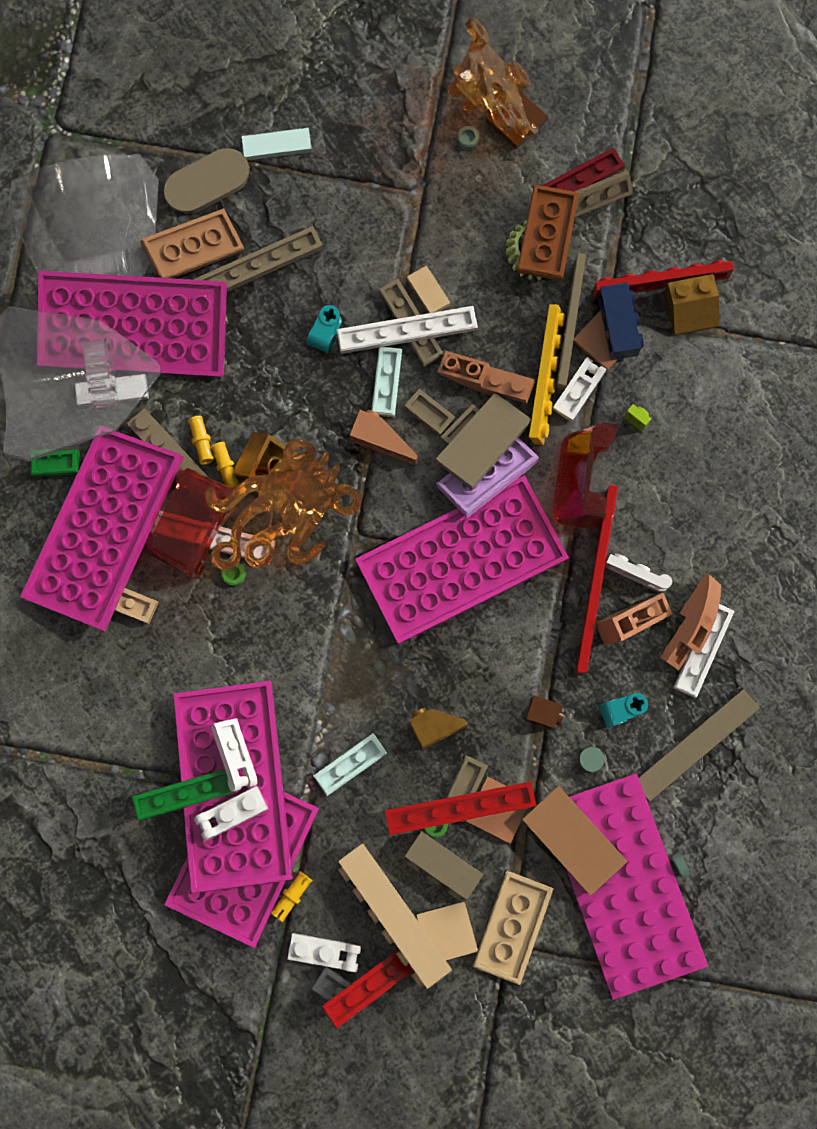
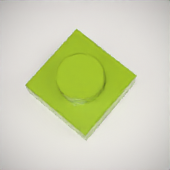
(638, 417)

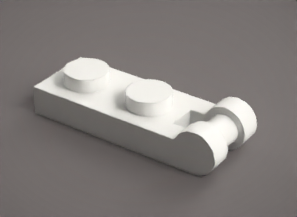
(578, 390)
(638, 573)
(234, 754)
(231, 813)
(323, 952)

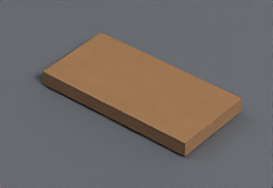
(192, 245)
(574, 840)

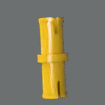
(201, 440)
(225, 465)
(291, 896)

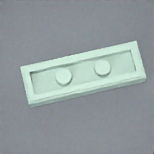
(276, 144)
(386, 381)
(350, 764)

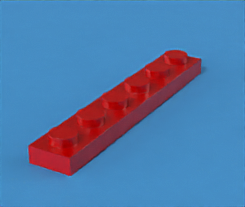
(658, 280)
(460, 808)

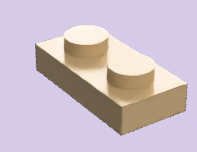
(136, 606)

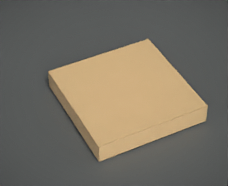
(449, 930)

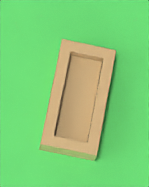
(428, 290)

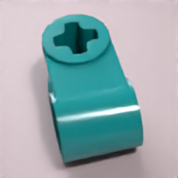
(324, 333)
(619, 710)

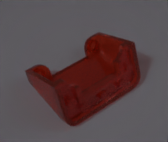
(572, 500)
(187, 524)

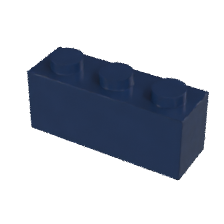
(620, 321)

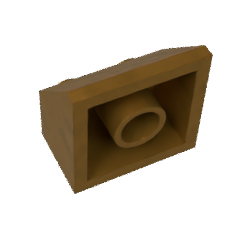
(692, 304)
(259, 456)
(434, 726)

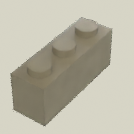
(443, 866)

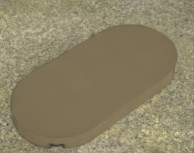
(206, 181)

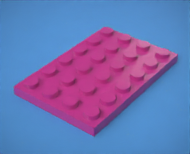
(244, 909)

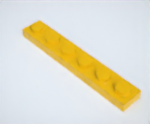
(546, 383)

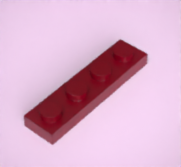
(590, 172)

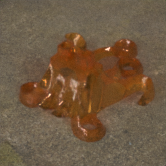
(491, 83)
(297, 491)

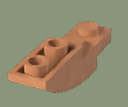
(485, 379)
(700, 617)

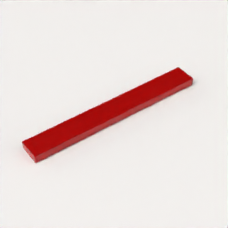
(596, 583)

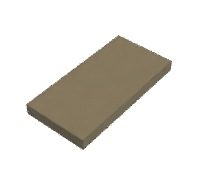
(483, 441)

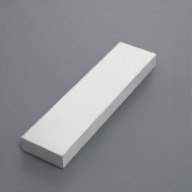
(697, 665)

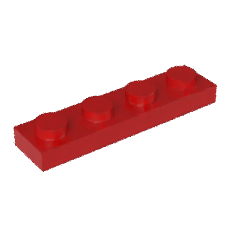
(366, 990)

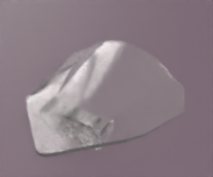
(87, 214)
(66, 380)

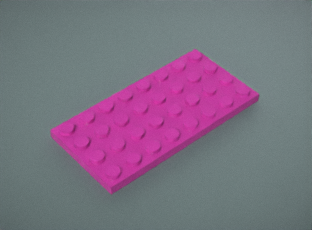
(167, 318)
(102, 528)
(461, 561)
(260, 846)
(639, 912)

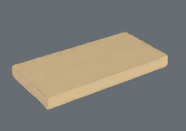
(513, 927)

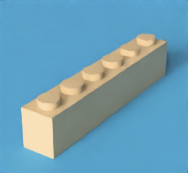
(395, 916)

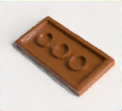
(548, 232)

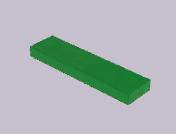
(181, 795)

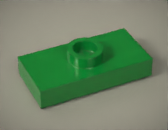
(56, 464)

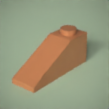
(377, 435)
(633, 619)

